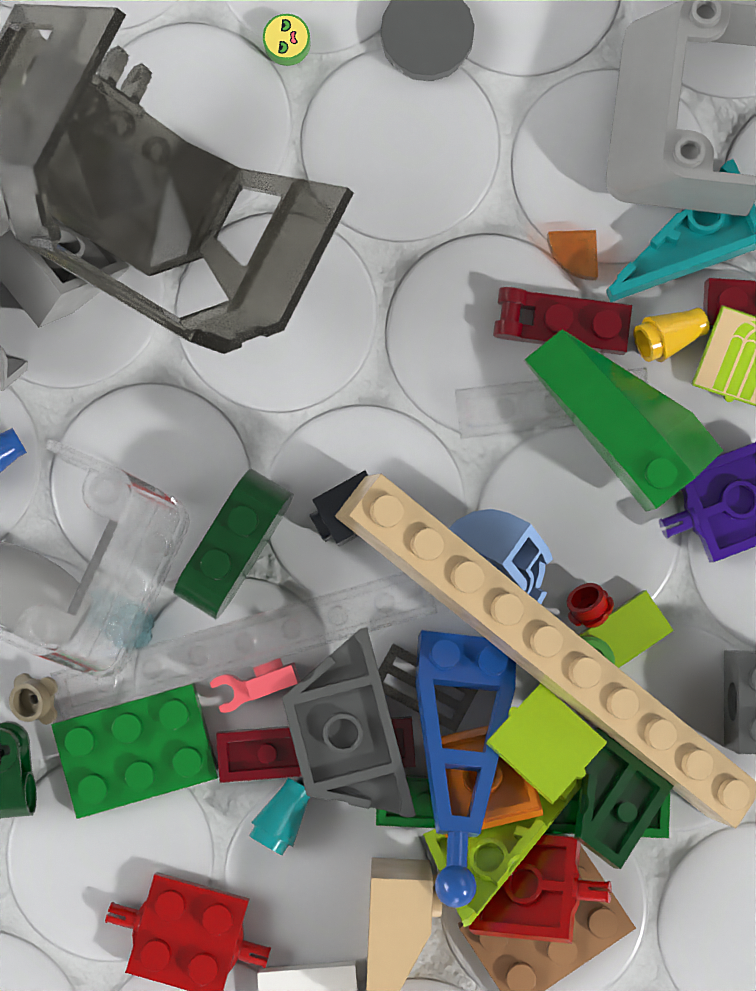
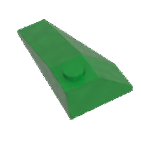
(633, 426)

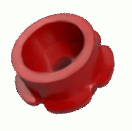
(589, 605)

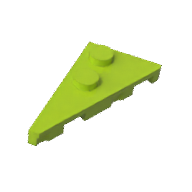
(498, 851)

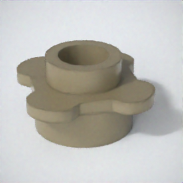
(23, 702)

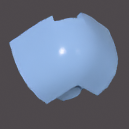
(508, 545)

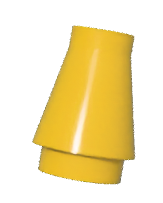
(668, 333)

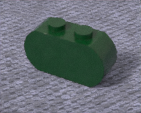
(233, 543)

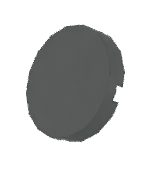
(427, 37)

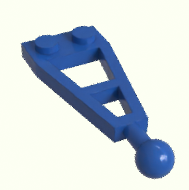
(469, 664)

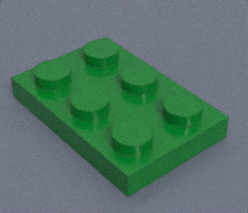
(135, 750)

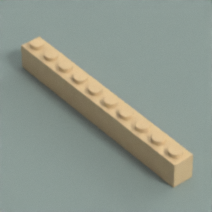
(546, 648)

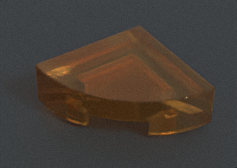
(575, 252)

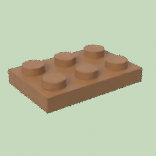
(540, 964)

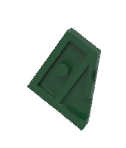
(617, 802)

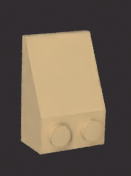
(399, 919)

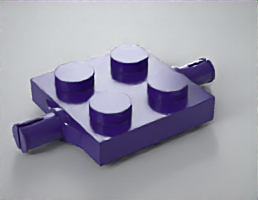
(721, 505)

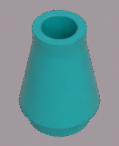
(281, 818)

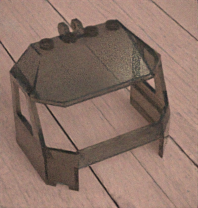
(137, 188)

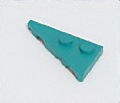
(687, 245)

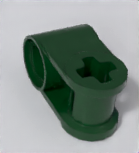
(17, 781)

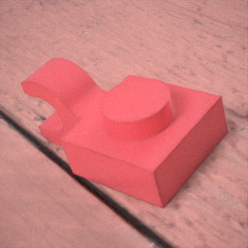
(268, 679)

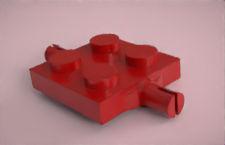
(541, 895)
(187, 935)

